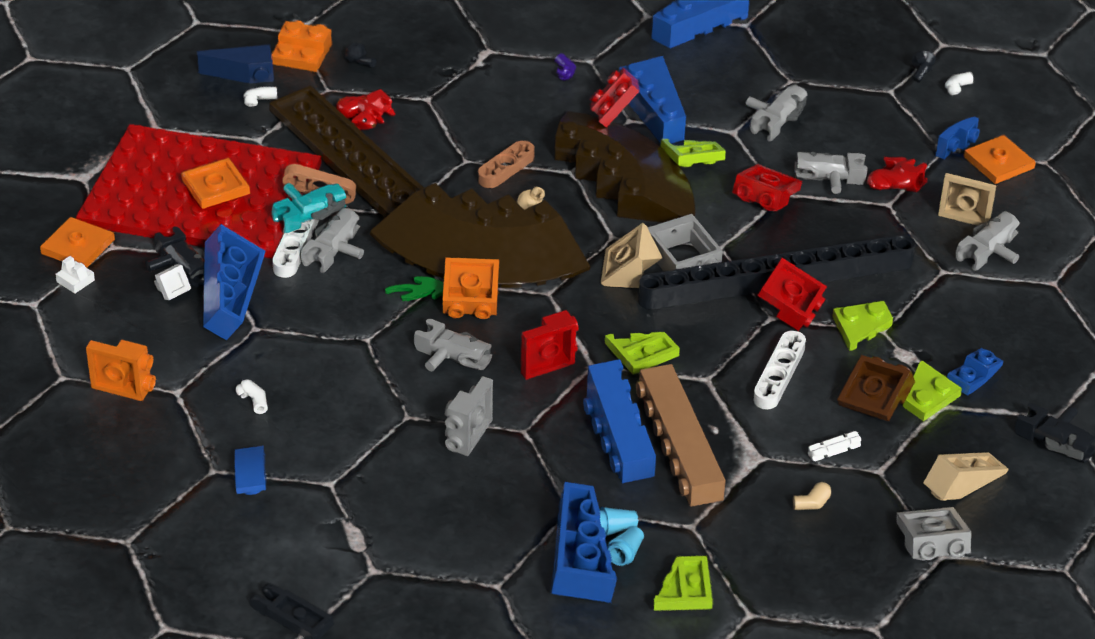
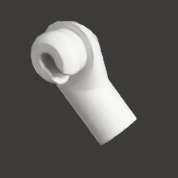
(954, 82)
(259, 93)
(257, 394)

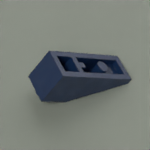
(239, 64)

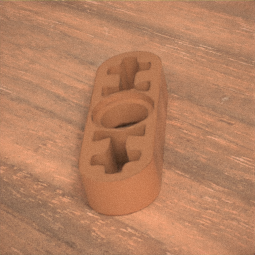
(493, 173)
(315, 175)

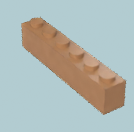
(680, 435)

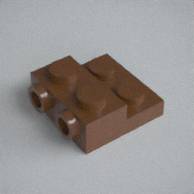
(876, 387)

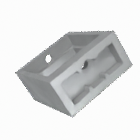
(686, 230)

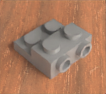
(469, 417)
(934, 533)

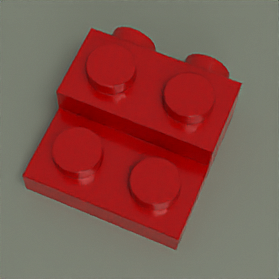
(615, 96)
(765, 187)
(793, 294)
(550, 345)

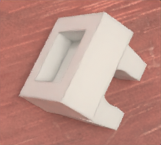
(74, 275)
(172, 282)

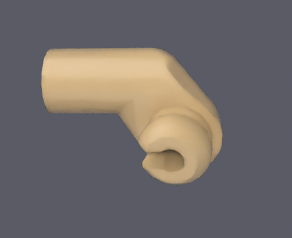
(531, 197)
(815, 499)

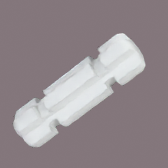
(834, 446)

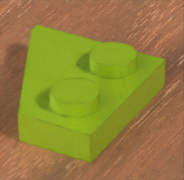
(694, 152)
(862, 321)
(643, 350)
(930, 392)
(686, 586)

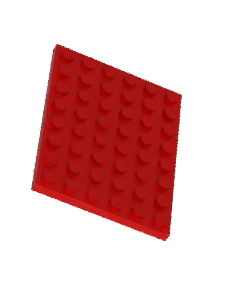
(145, 191)

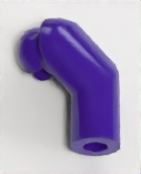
(567, 67)

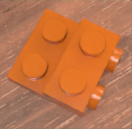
(302, 46)
(470, 287)
(121, 369)

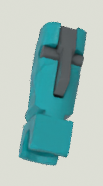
(307, 207)

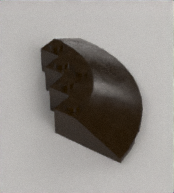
(625, 168)
(529, 242)

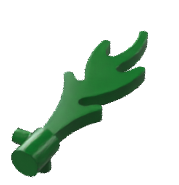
(427, 286)

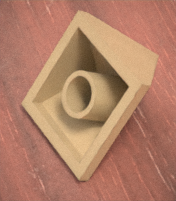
(966, 200)
(629, 258)

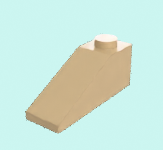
(962, 474)

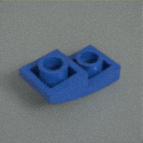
(957, 136)
(976, 370)
(250, 470)

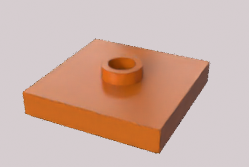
(999, 159)
(215, 183)
(77, 240)

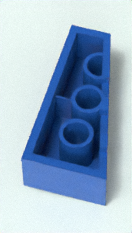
(686, 18)
(657, 100)
(229, 280)
(618, 422)
(581, 552)

